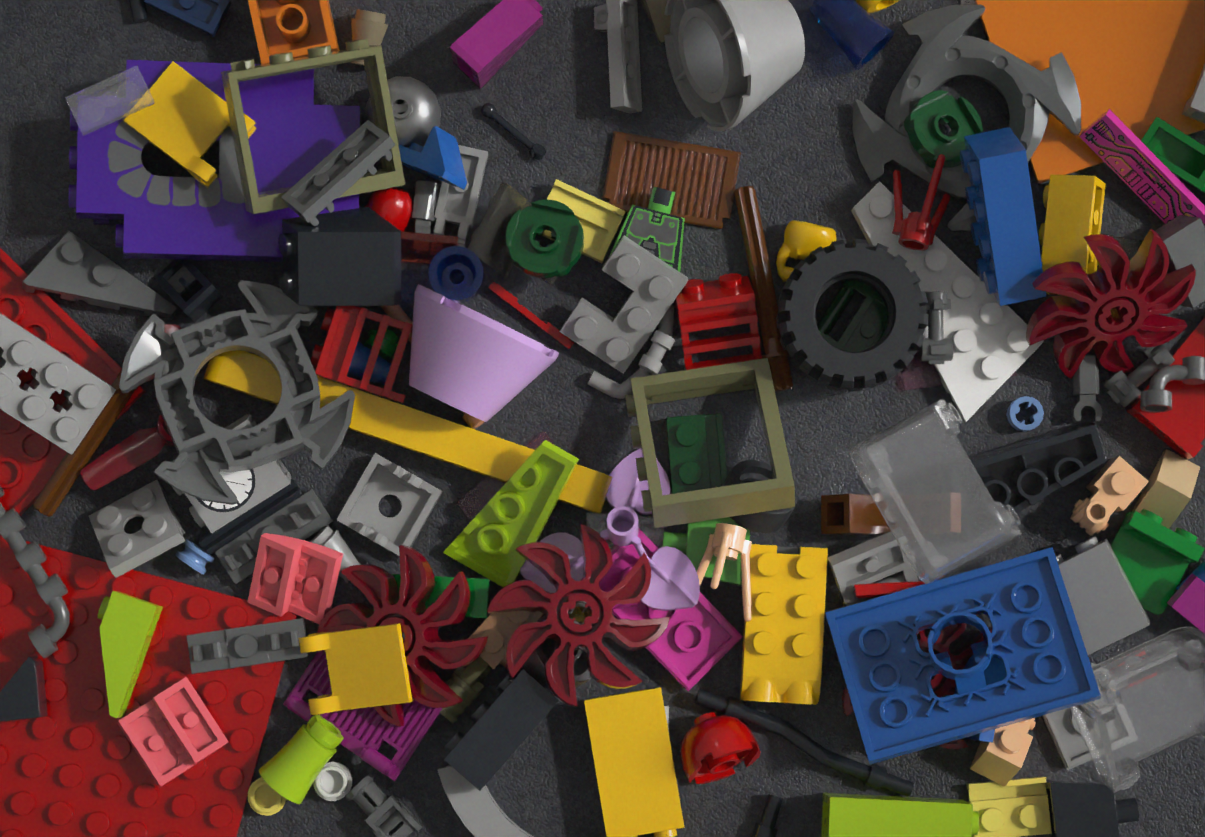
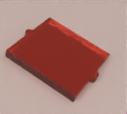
(423, 247)

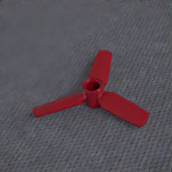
(130, 452)

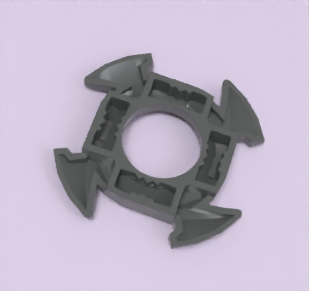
(948, 56)
(211, 449)

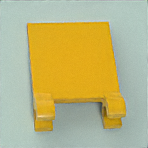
(184, 121)
(363, 666)

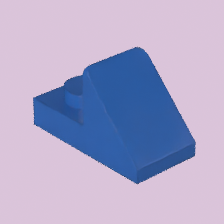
(437, 159)

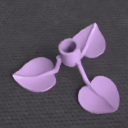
(673, 575)

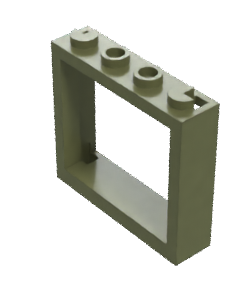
(391, 173)
(717, 501)

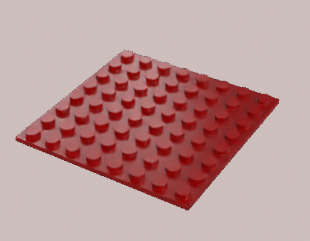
(76, 765)

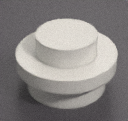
(333, 781)

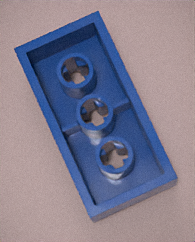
(1003, 215)

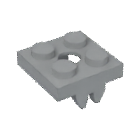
(384, 479)
(158, 533)

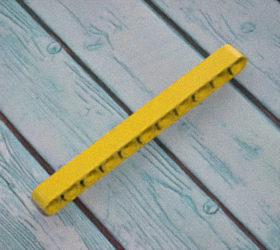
(409, 428)

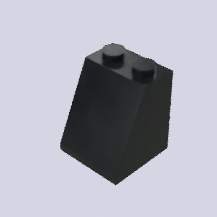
(342, 260)

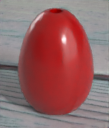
(393, 205)

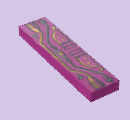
(1141, 169)

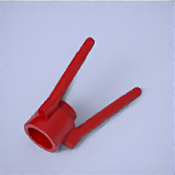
(918, 229)

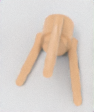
(727, 544)

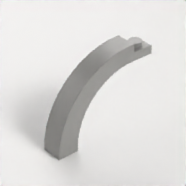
(477, 808)

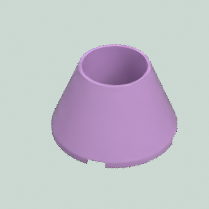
(469, 356)

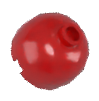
(716, 747)

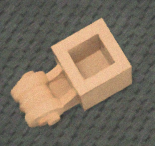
(1111, 492)
(1006, 754)

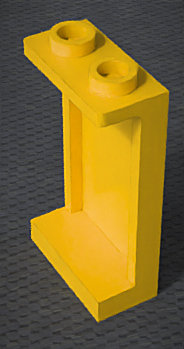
(634, 764)

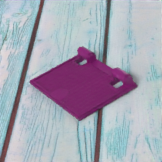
(364, 727)

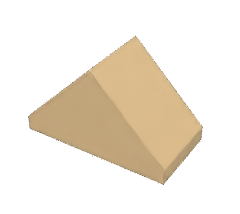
(1169, 487)

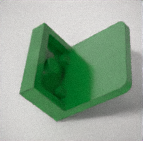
(1153, 557)

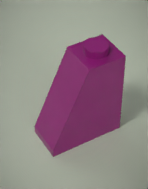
(496, 39)

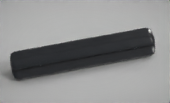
(214, 541)

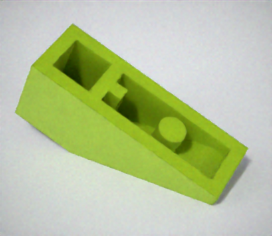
(125, 638)

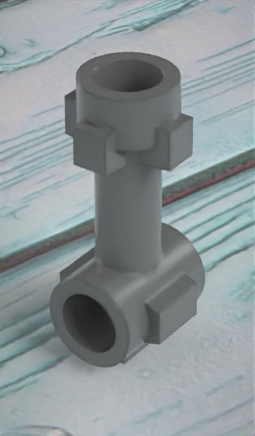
(936, 348)
(1124, 388)

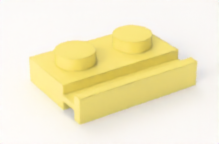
(597, 218)
(1011, 810)

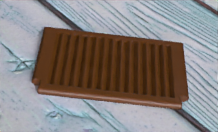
(697, 173)

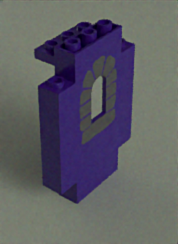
(179, 214)

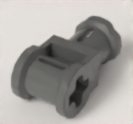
(386, 814)

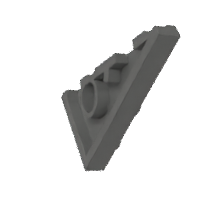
(87, 275)

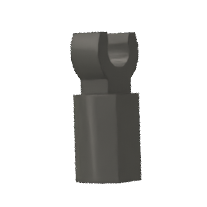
(424, 205)
(1086, 388)

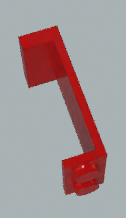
(1185, 424)

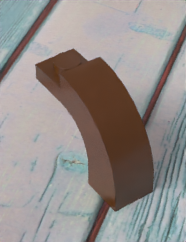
(851, 515)

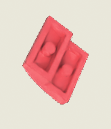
(294, 577)
(172, 732)

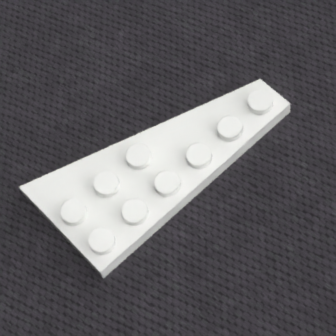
(985, 336)

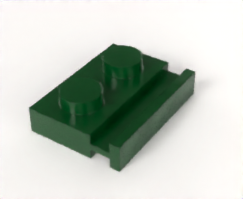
(696, 452)

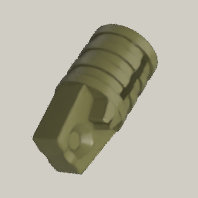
(467, 686)

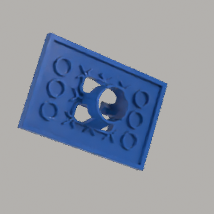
(1030, 634)

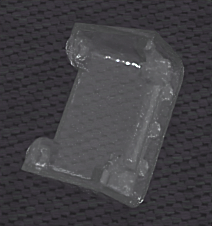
(933, 493)
(1145, 705)

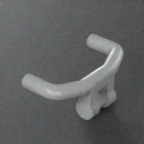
(649, 363)

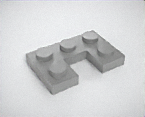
(622, 337)

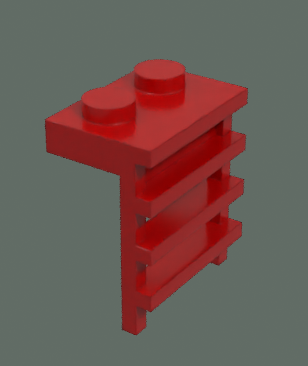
(717, 305)
(342, 336)

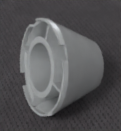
(731, 55)

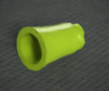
(302, 759)

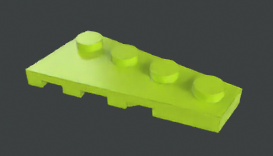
(514, 516)

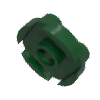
(924, 130)
(556, 257)

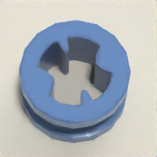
(1035, 419)
(194, 557)

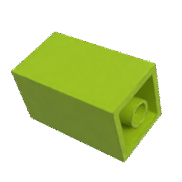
(896, 816)

